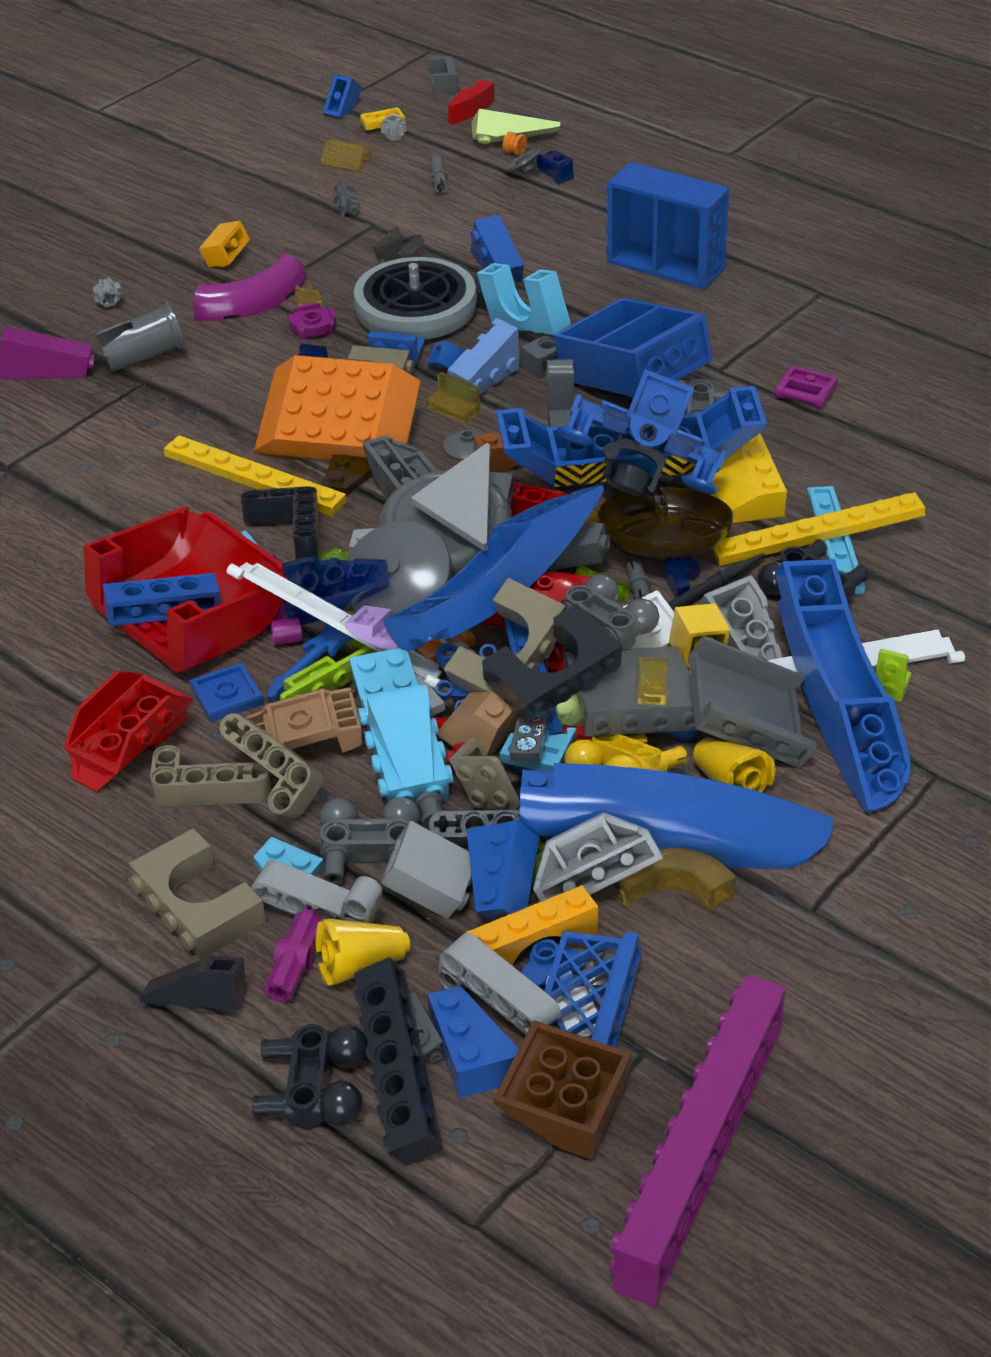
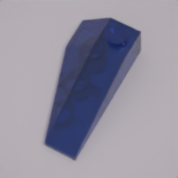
(335, 581)

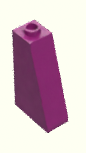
(42, 356)

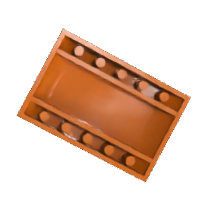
(334, 406)

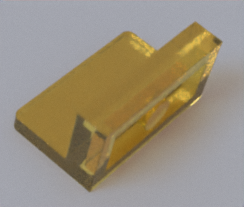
(344, 155)
(455, 398)

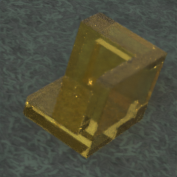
(651, 681)

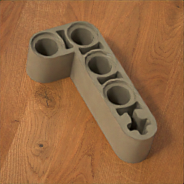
(269, 757)
(206, 783)

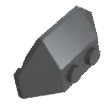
(394, 463)

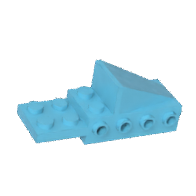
(399, 726)

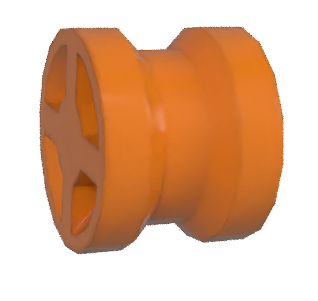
(514, 143)

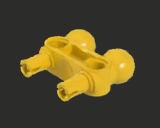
(624, 752)

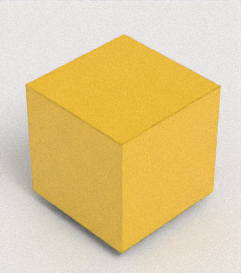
(693, 623)

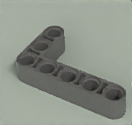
(559, 391)

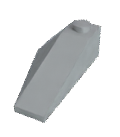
(747, 616)

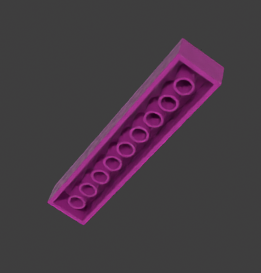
(696, 1141)

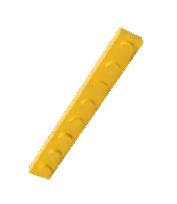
(247, 471)
(820, 527)

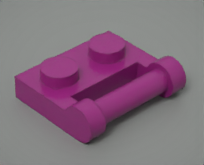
(801, 379)

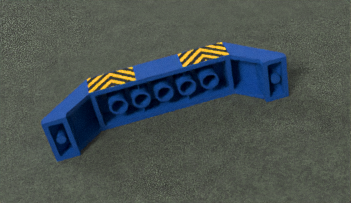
(540, 449)

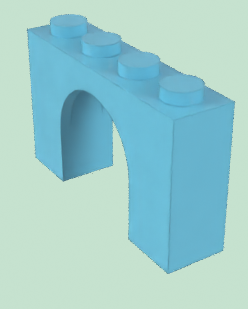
(547, 304)

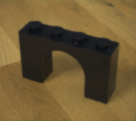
(536, 692)

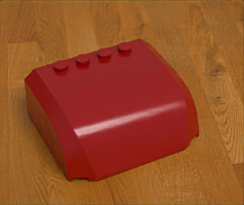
(184, 546)

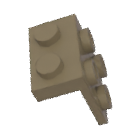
(483, 778)

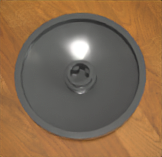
(415, 562)

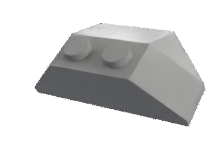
(594, 856)

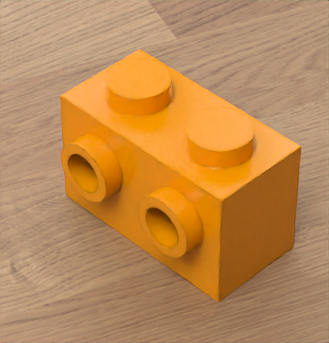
(224, 244)

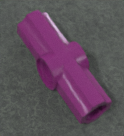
(293, 956)

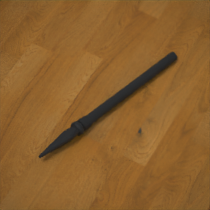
(717, 580)

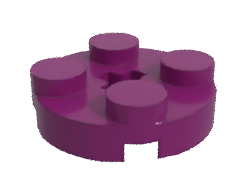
(312, 320)

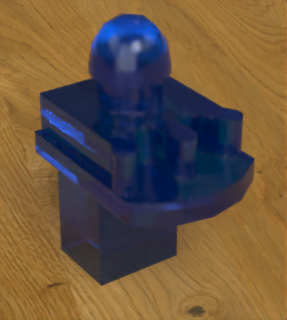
(679, 573)

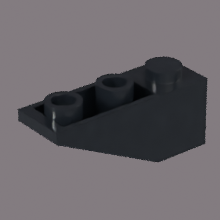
(206, 983)

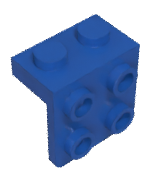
(398, 342)

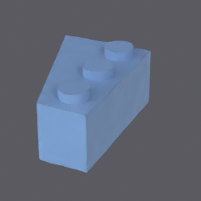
(491, 358)

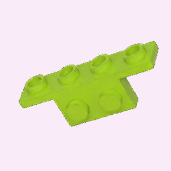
(321, 675)

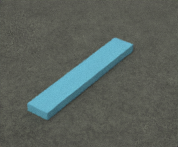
(822, 501)

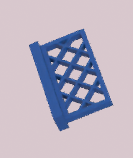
(616, 991)

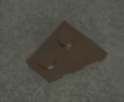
(346, 473)

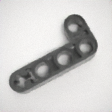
(467, 819)

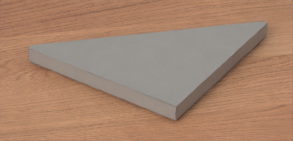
(461, 498)

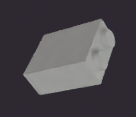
(429, 870)

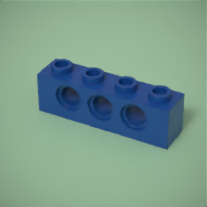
(151, 598)

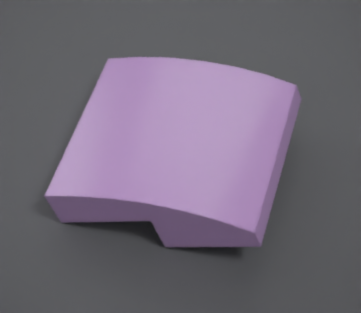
(369, 627)

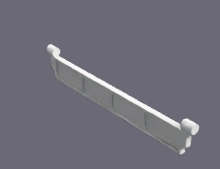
(323, 611)
(917, 646)

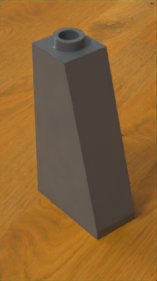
(585, 548)

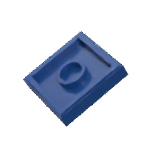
(226, 692)

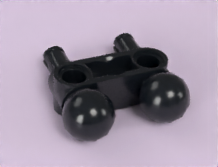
(767, 579)
(308, 1093)

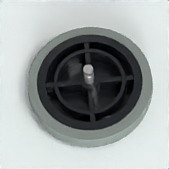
(415, 297)

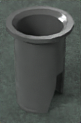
(141, 338)

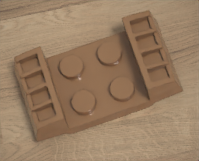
(312, 719)

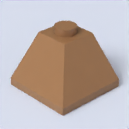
(482, 717)

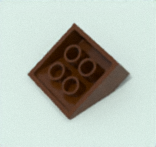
(565, 1087)

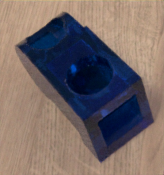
(557, 165)

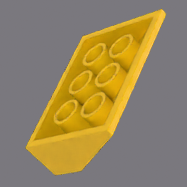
(751, 483)

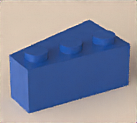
(494, 245)
(501, 867)
(472, 1042)

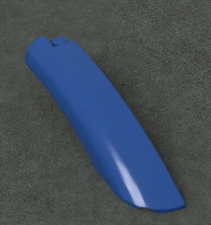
(516, 550)
(841, 683)
(679, 811)

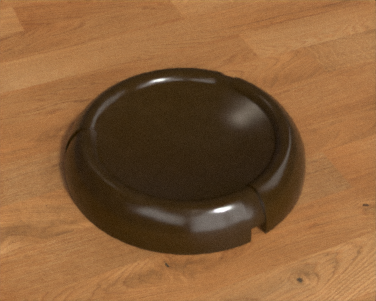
(667, 524)

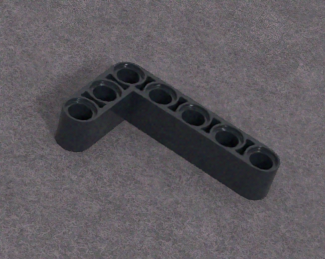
(287, 504)

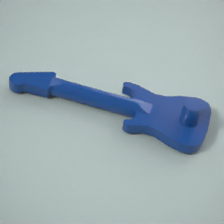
(328, 640)

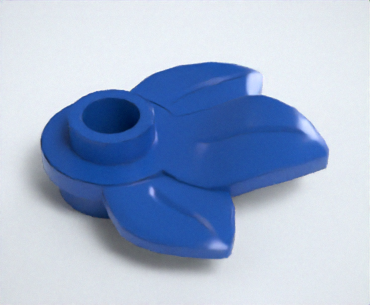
(541, 962)

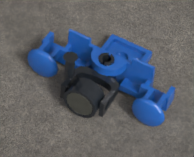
(654, 409)

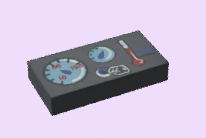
(529, 739)

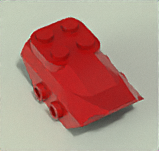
(120, 724)

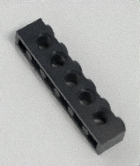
(397, 1062)

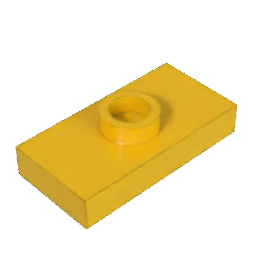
(374, 119)

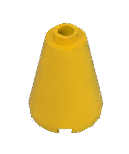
(734, 764)
(356, 945)

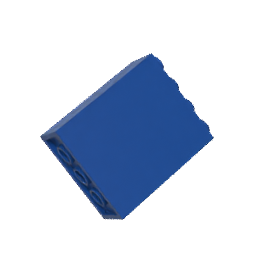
(667, 225)
(631, 336)

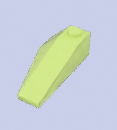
(492, 126)

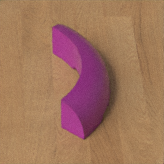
(250, 294)

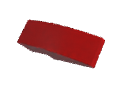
(470, 100)

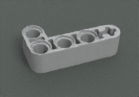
(297, 890)
(496, 982)

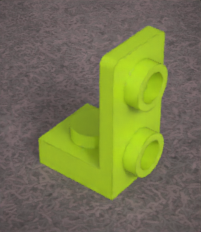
(893, 673)

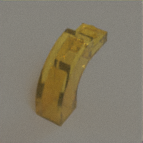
(683, 871)

